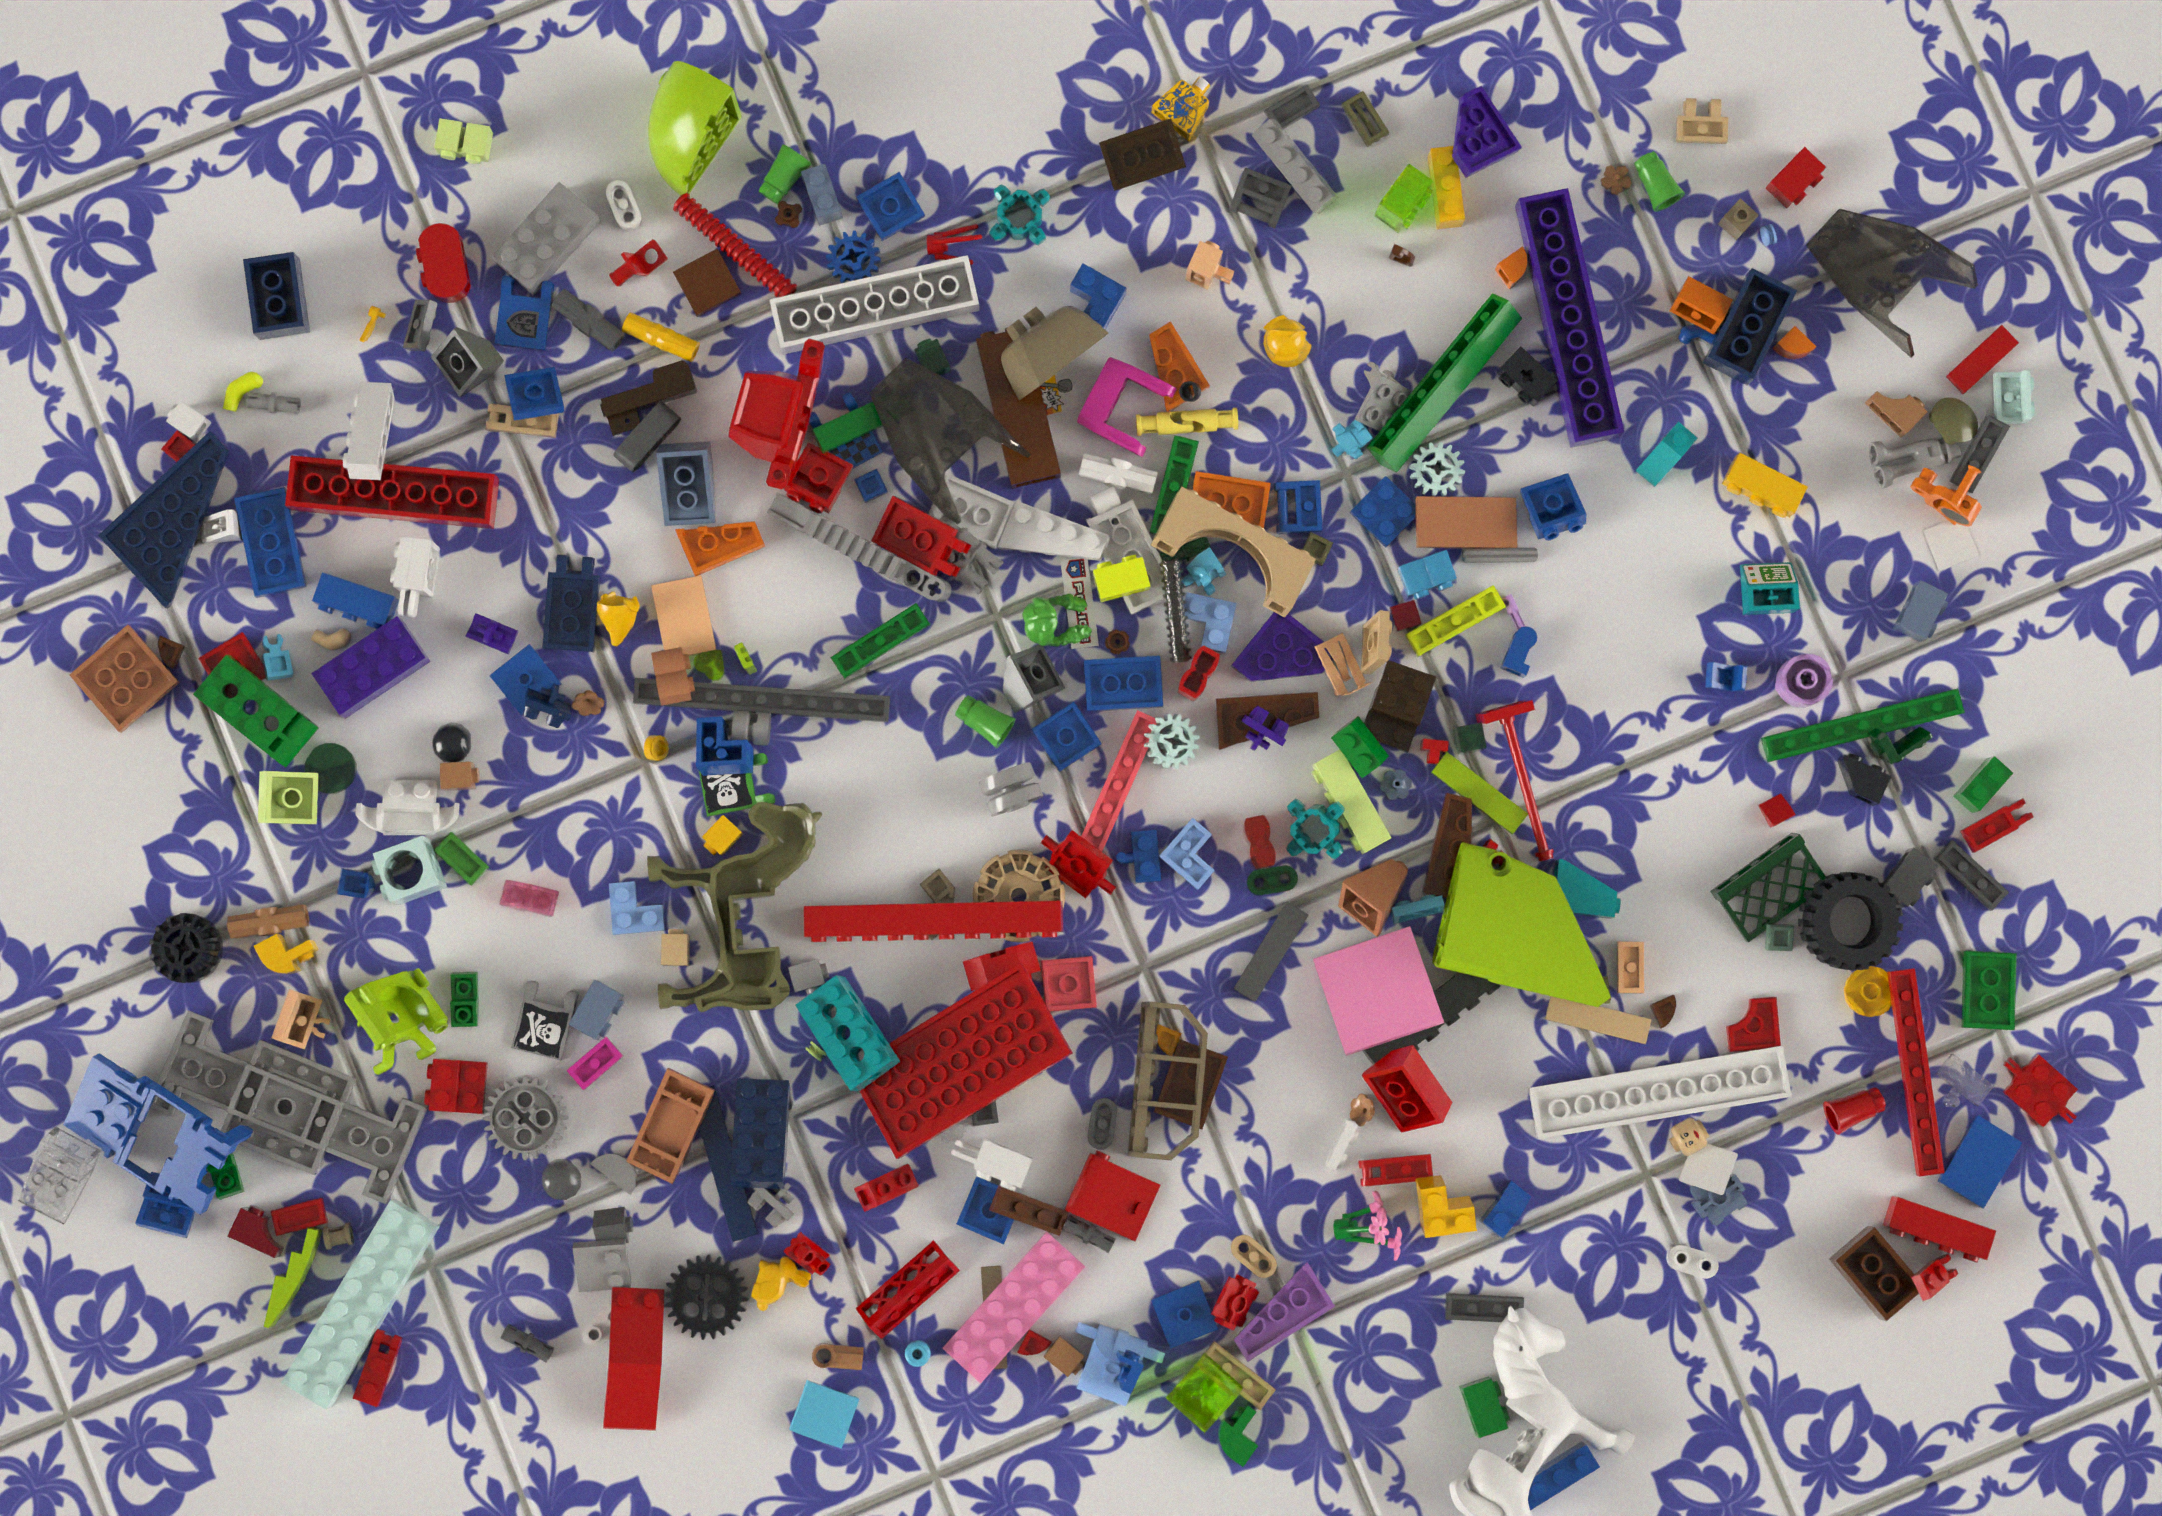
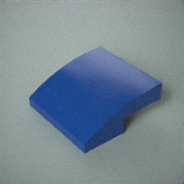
(163, 1214)

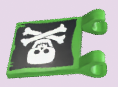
(732, 791)

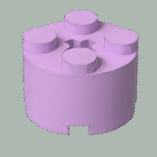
(1817, 676)

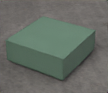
(1779, 937)

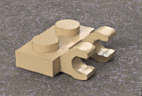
(1702, 129)

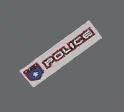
(1078, 583)

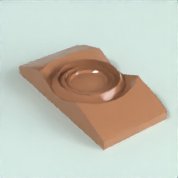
(670, 1125)

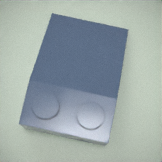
(686, 483)

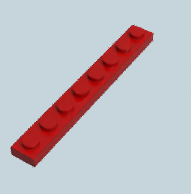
(1915, 1072)

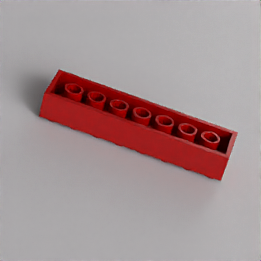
(400, 495)

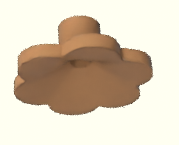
(588, 703)
(1362, 1109)

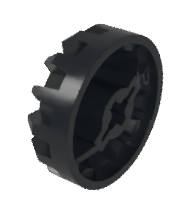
(209, 951)

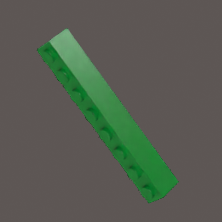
(1444, 382)

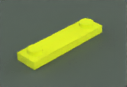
(1455, 621)

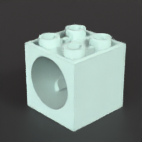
(430, 880)

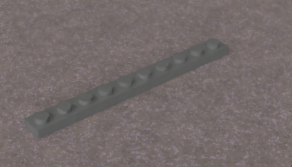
(773, 701)

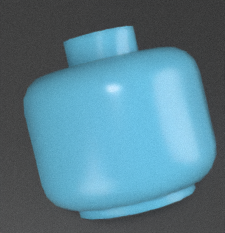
(913, 1357)

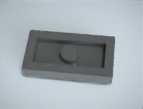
(420, 325)

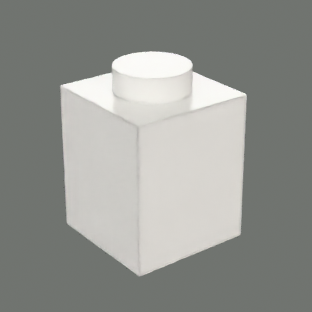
(187, 421)

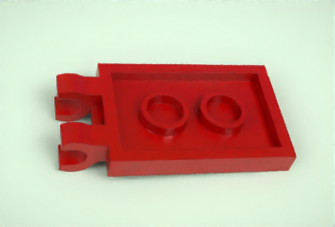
(918, 537)

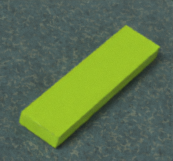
(1483, 795)

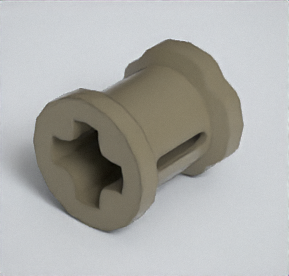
(338, 1235)

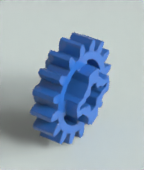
(862, 254)

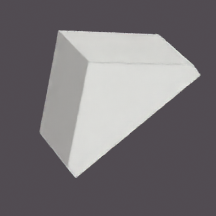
(221, 527)

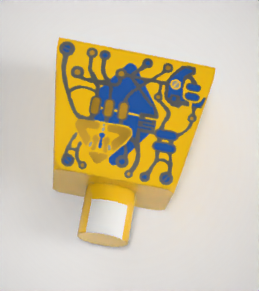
(1184, 106)

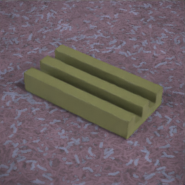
(1375, 136)

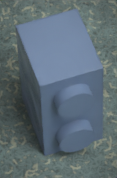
(822, 194)
(1921, 611)
(596, 1010)

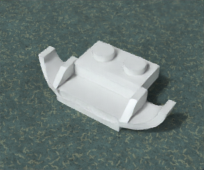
(408, 809)

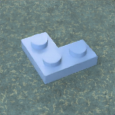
(1216, 615)
(1182, 854)
(627, 916)

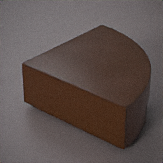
(1402, 255)
(170, 651)
(1664, 1010)

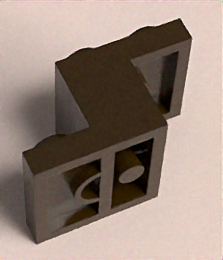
(1399, 705)

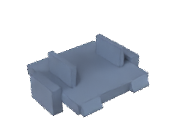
(1716, 1205)

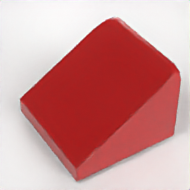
(1776, 810)

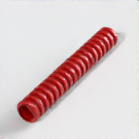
(733, 246)

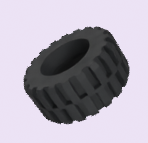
(1883, 924)

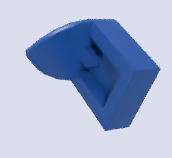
(355, 883)

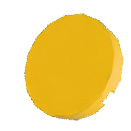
(1868, 992)

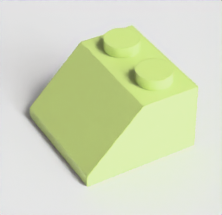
(288, 797)

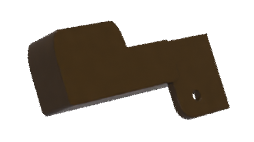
(669, 384)

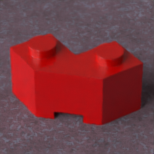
(991, 965)

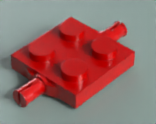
(1079, 864)
(2040, 1090)

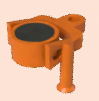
(1952, 504)

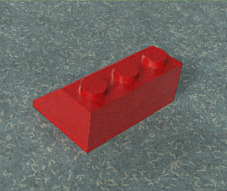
(1408, 1089)

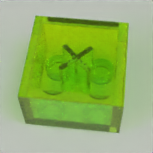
(1403, 198)
(1204, 1392)

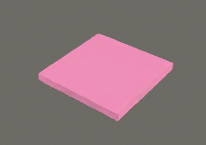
(1378, 991)

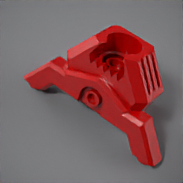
(776, 412)

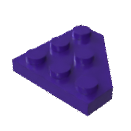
(1481, 134)
(1280, 651)

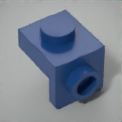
(1726, 677)

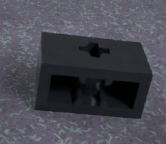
(1523, 364)

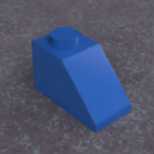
(1505, 1209)

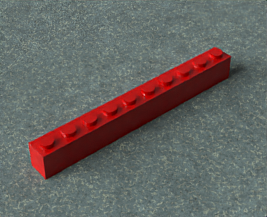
(933, 919)

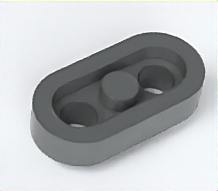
(1102, 1123)

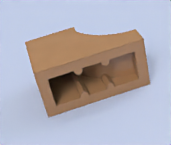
(1897, 413)

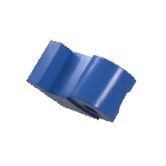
(1517, 651)

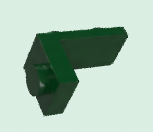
(1896, 752)

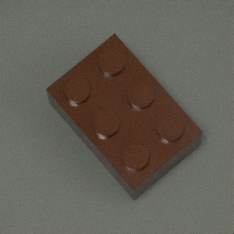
(1876, 1273)

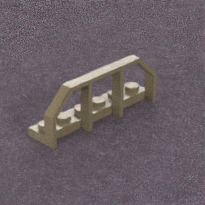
(1144, 1091)

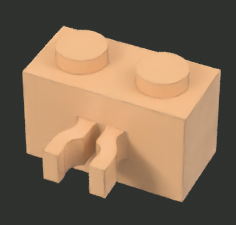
(1206, 266)
(298, 1018)

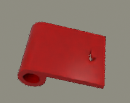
(1109, 1195)

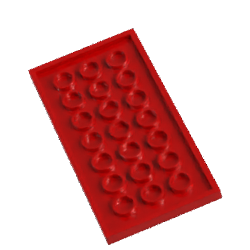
(964, 1060)

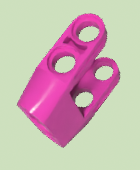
(1106, 395)

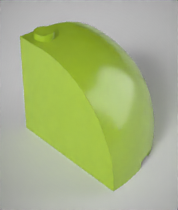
(689, 124)

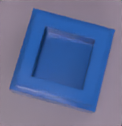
(871, 486)

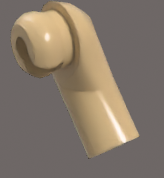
(333, 641)

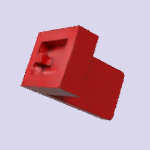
(886, 1187)

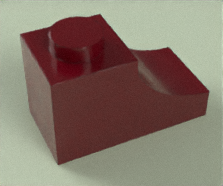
(252, 1230)

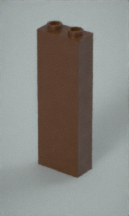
(1023, 418)

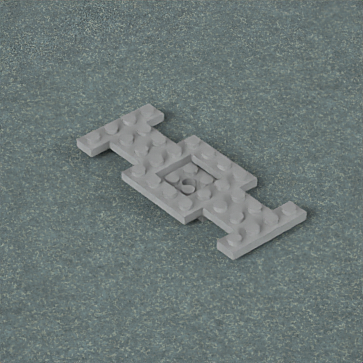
(317, 1119)

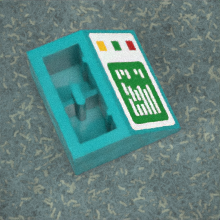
(1769, 588)

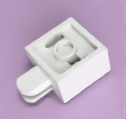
(414, 572)
(997, 1162)

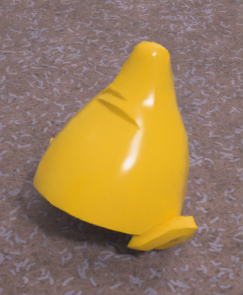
(617, 615)

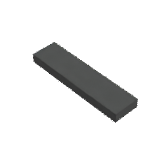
(1270, 951)

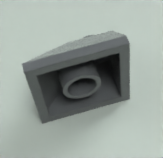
(466, 360)
(1030, 678)

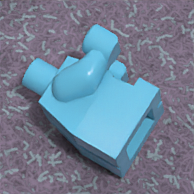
(1351, 439)
(1203, 570)

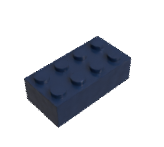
(1749, 326)
(760, 1133)

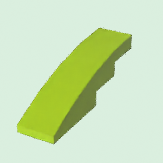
(287, 1286)

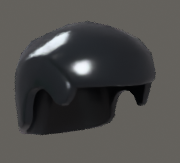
(452, 742)

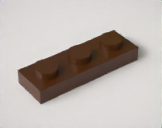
(1029, 1210)

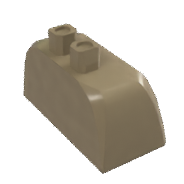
(1047, 346)

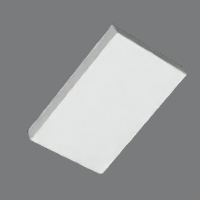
(979, 510)

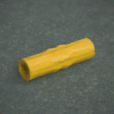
(660, 337)

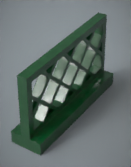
(1757, 869)

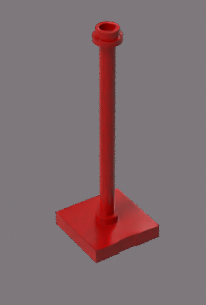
(1505, 715)

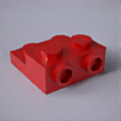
(818, 479)
(456, 1086)

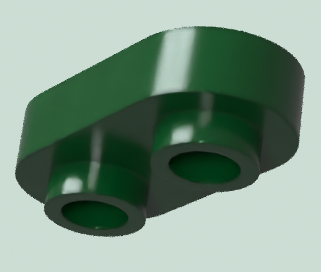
(1271, 880)

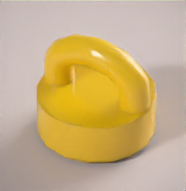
(656, 747)

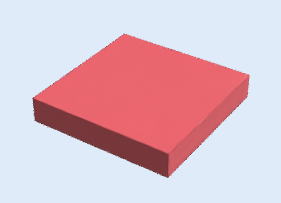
(1069, 983)

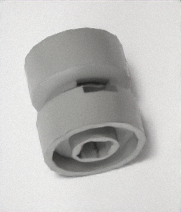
(751, 727)

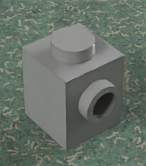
(808, 976)

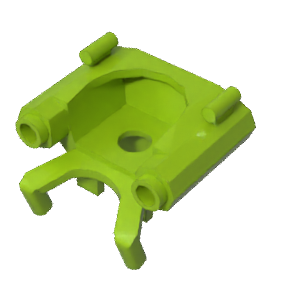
(411, 1002)

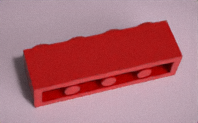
(1939, 1228)

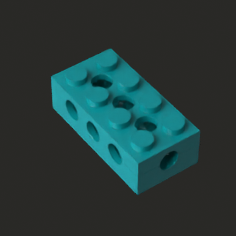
(864, 1033)

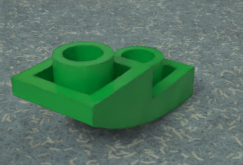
(464, 999)
(227, 1179)

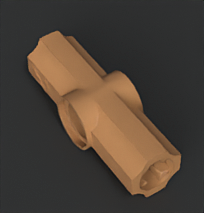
(268, 921)

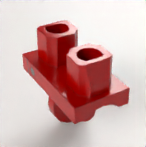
(808, 1254)

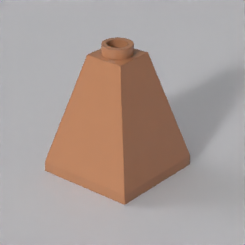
(1373, 893)

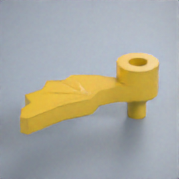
(374, 313)

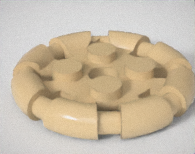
(1016, 879)

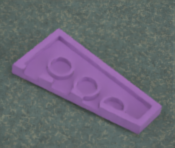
(1289, 1310)

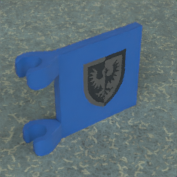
(523, 319)

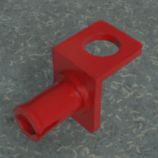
(636, 263)

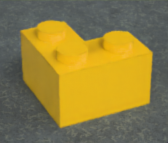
(1443, 1215)

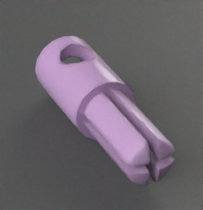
(1512, 610)

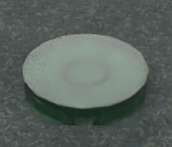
(334, 767)

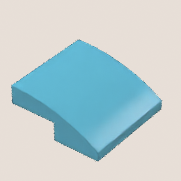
(824, 1414)

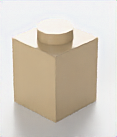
(675, 948)

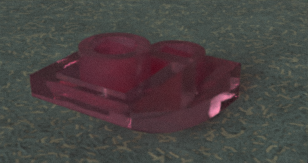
(529, 898)

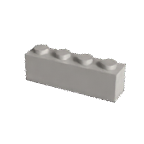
(1294, 166)

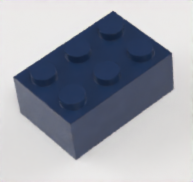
(276, 295)

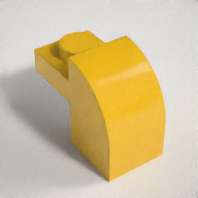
(279, 958)

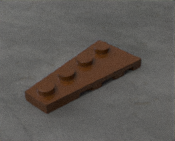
(1290, 708)
(1452, 830)

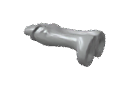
(1925, 454)

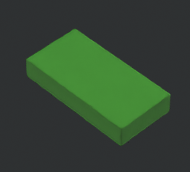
(461, 858)

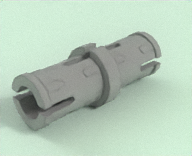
(273, 402)

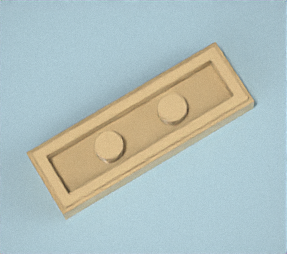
(1254, 1387)

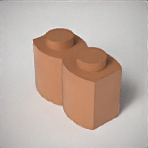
(671, 676)

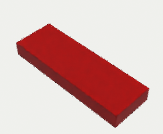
(1982, 359)

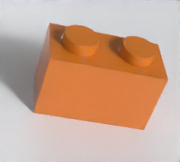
(1701, 305)

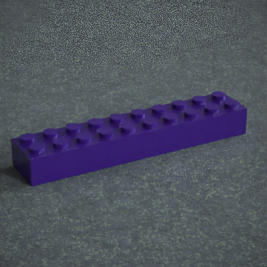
(1569, 318)

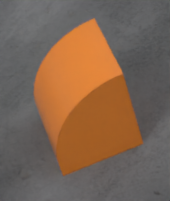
(1512, 267)
(1794, 345)

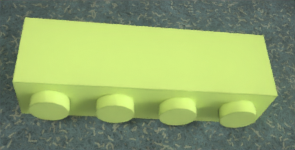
(1359, 813)

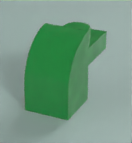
(1232, 1440)

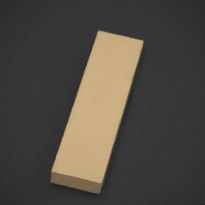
(1599, 1019)

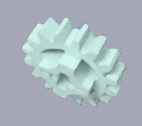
(1426, 468)
(1168, 753)

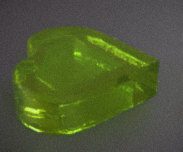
(711, 664)

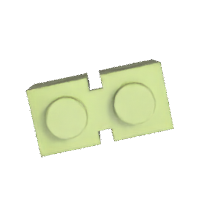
(468, 142)

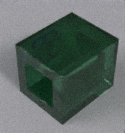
(932, 356)
(1469, 738)

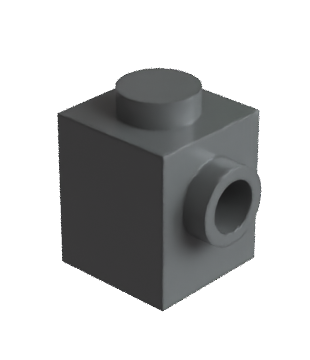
(612, 1224)

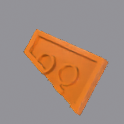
(1175, 363)
(1235, 495)
(715, 546)

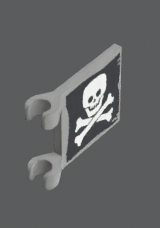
(543, 1026)

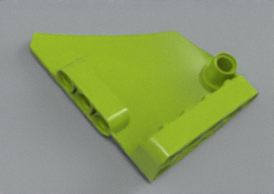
(1515, 930)

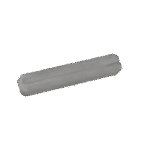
(1499, 555)

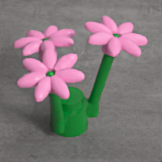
(1348, 1228)

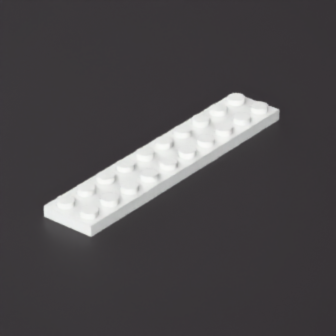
(1659, 1092)

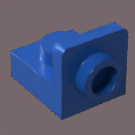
(1130, 1374)

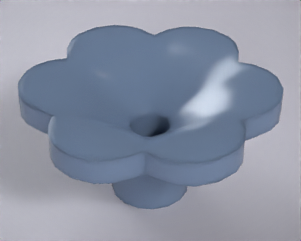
(1389, 787)

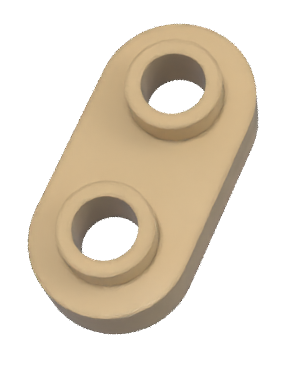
(1253, 1256)

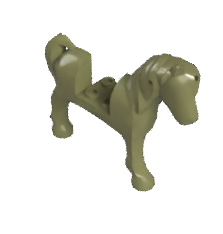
(743, 975)

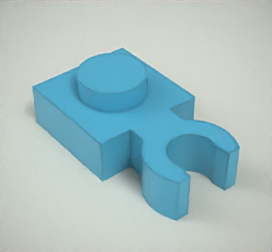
(276, 662)

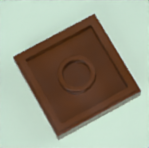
(707, 282)

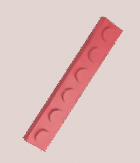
(1118, 782)

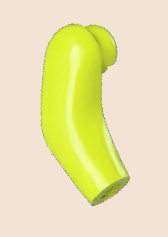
(239, 388)

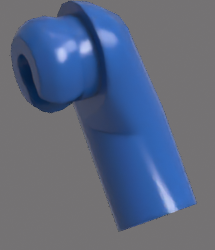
(1692, 331)

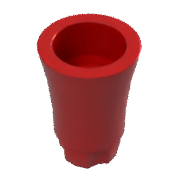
(1853, 1109)

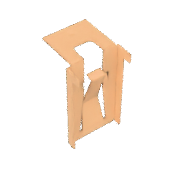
(1335, 651)

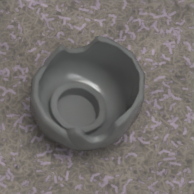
(561, 1179)

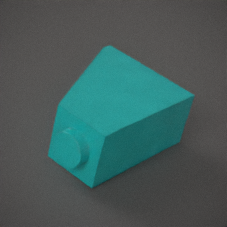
(1666, 454)
(1585, 893)

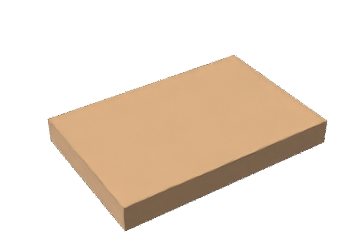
(684, 615)

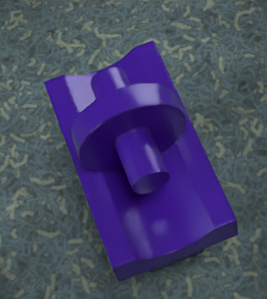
(492, 633)
(1255, 721)

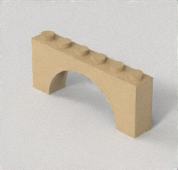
(1281, 564)

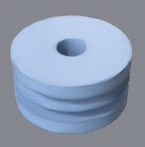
(1768, 235)

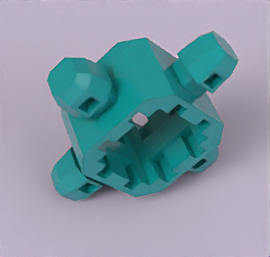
(1007, 201)
(1302, 840)

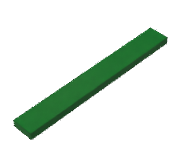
(1859, 725)

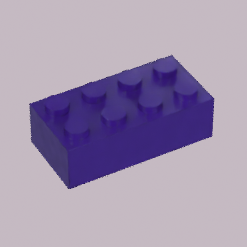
(371, 667)

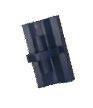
(548, 702)

